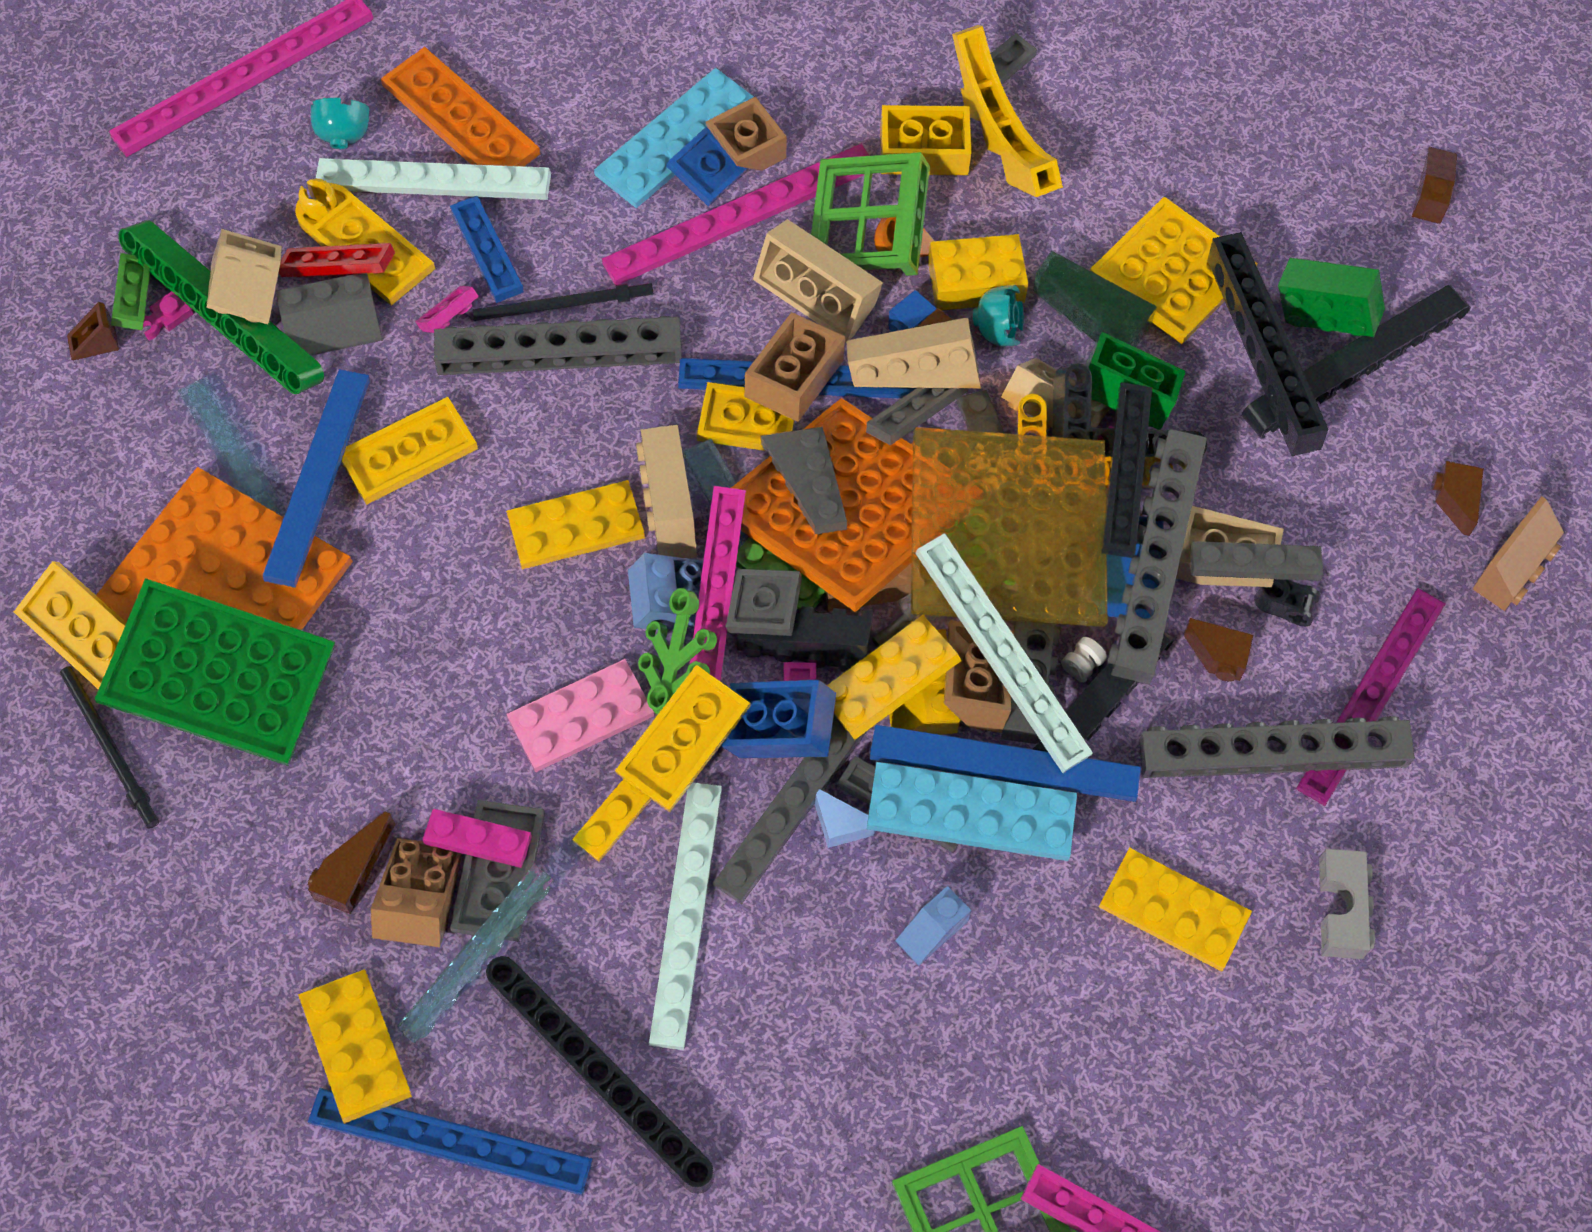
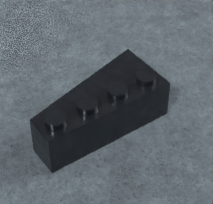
(816, 638)

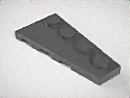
(809, 475)

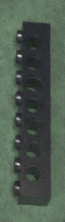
(1267, 345)

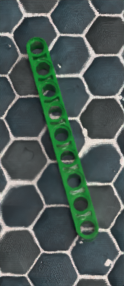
(190, 282)

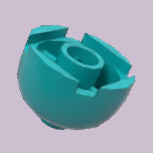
(339, 122)
(998, 313)

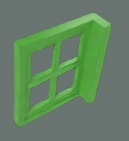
(908, 212)
(961, 1165)

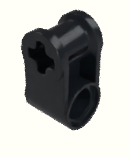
(1289, 601)

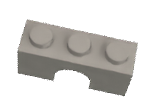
(1349, 876)

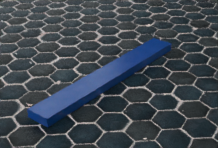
(697, 372)
(316, 479)
(1003, 763)
(459, 1144)

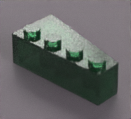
(1092, 301)

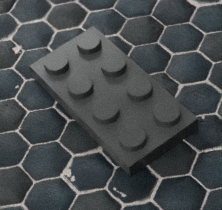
(488, 882)

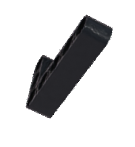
(1080, 425)

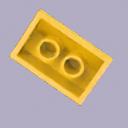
(927, 710)

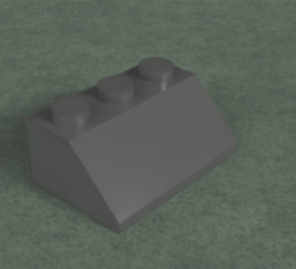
(330, 314)

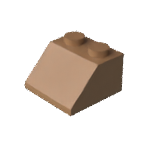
(749, 135)

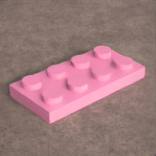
(580, 715)

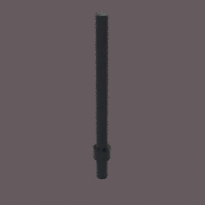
(621, 293)
(136, 795)

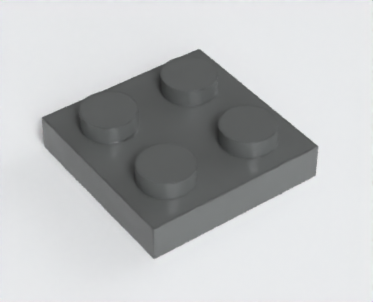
(764, 602)

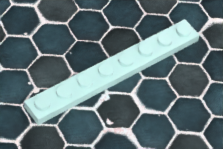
(436, 178)
(1004, 653)
(685, 917)

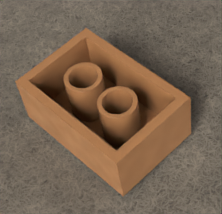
(794, 366)

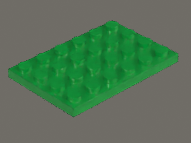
(215, 672)

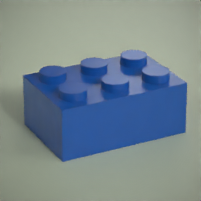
(783, 720)

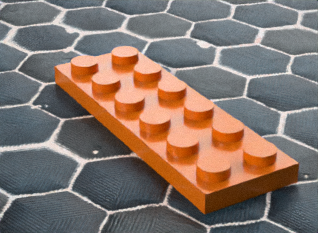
(458, 113)

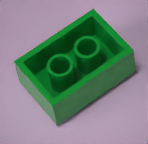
(1332, 297)
(1119, 362)

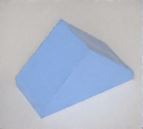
(840, 821)

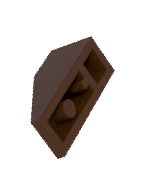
(1435, 185)
(348, 868)

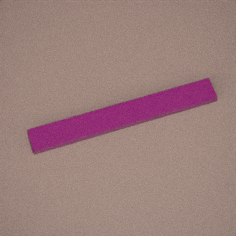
(1379, 682)

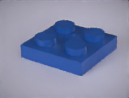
(705, 167)

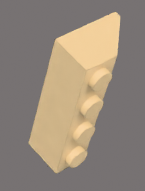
(816, 279)

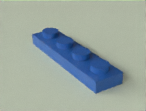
(486, 249)

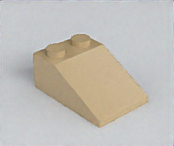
(1219, 527)

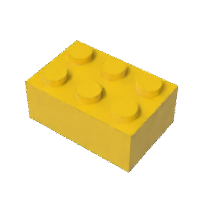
(935, 131)
(971, 266)

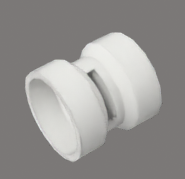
(1083, 659)

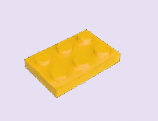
(736, 420)

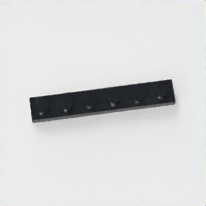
(1126, 470)

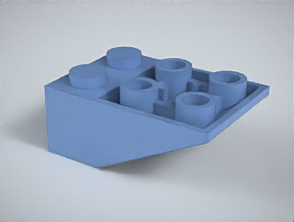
(653, 582)

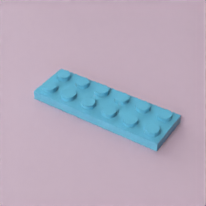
(641, 163)
(972, 811)

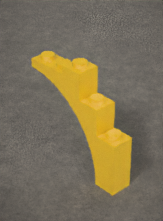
(1023, 160)

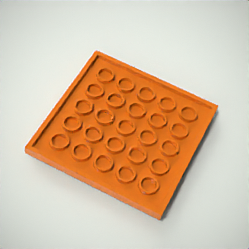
(877, 504)
(217, 548)

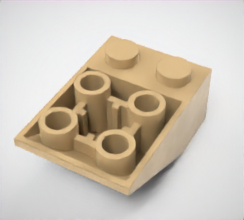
(243, 276)

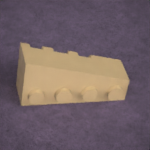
(916, 358)
(667, 491)

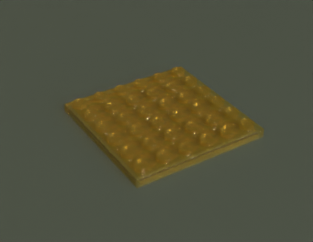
(1020, 518)

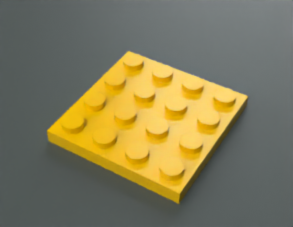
(1168, 266)

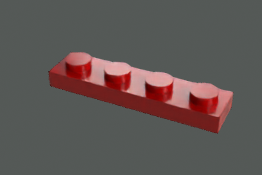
(336, 260)

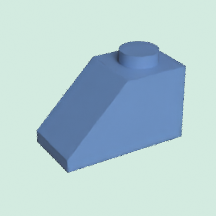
(934, 925)

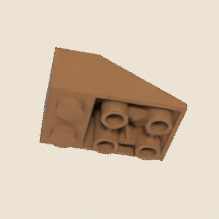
(415, 894)

